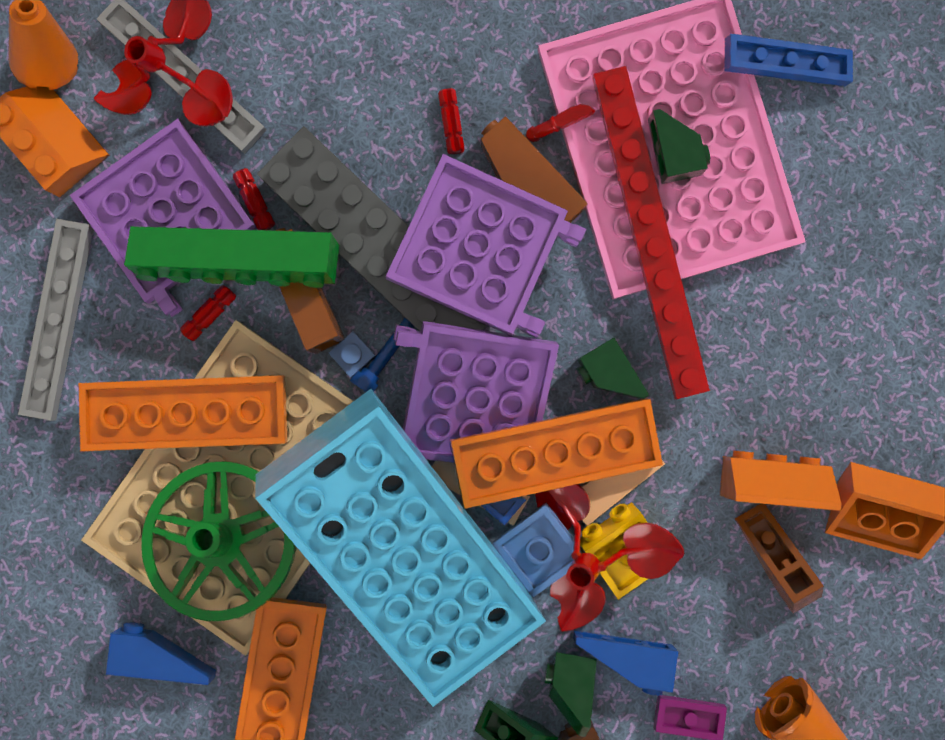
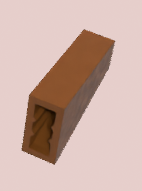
(524, 167)
(312, 315)

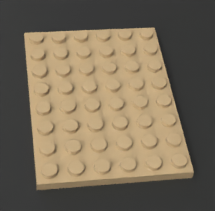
(121, 522)

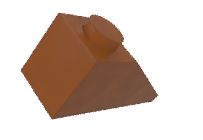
(780, 558)

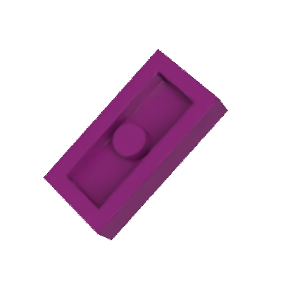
(690, 717)

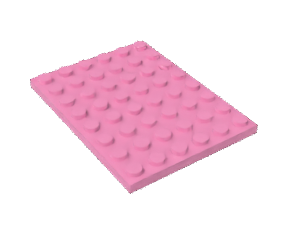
(677, 66)

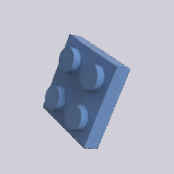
(537, 549)

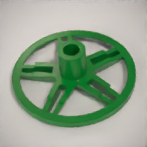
(212, 543)

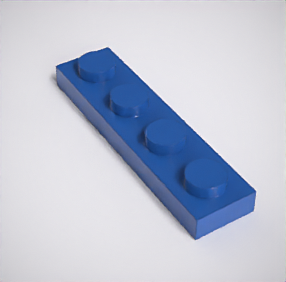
(788, 60)

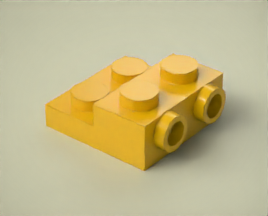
(607, 539)

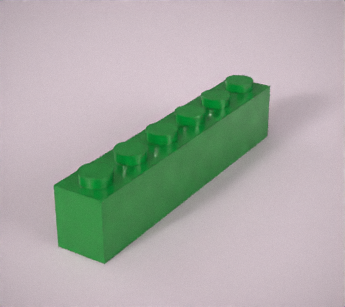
(232, 255)

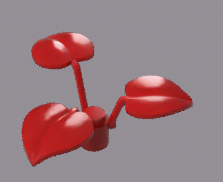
(209, 97)
(649, 548)

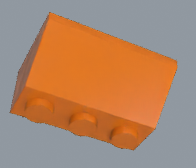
(48, 138)
(779, 481)
(888, 511)

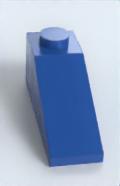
(152, 656)
(639, 661)

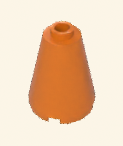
(39, 47)
(795, 713)

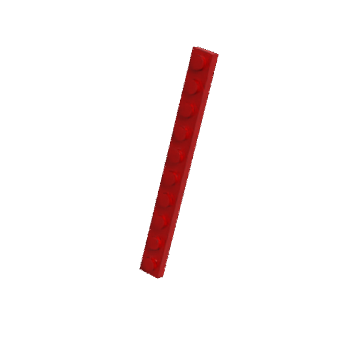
(650, 233)

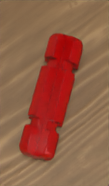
(451, 121)
(253, 199)
(207, 313)

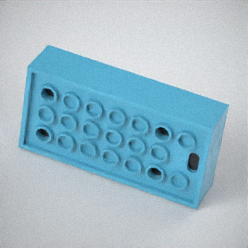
(397, 547)

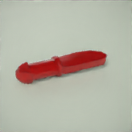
(562, 120)

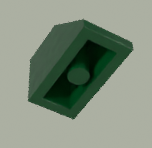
(677, 148)
(610, 371)
(572, 688)
(504, 724)

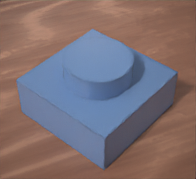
(352, 354)

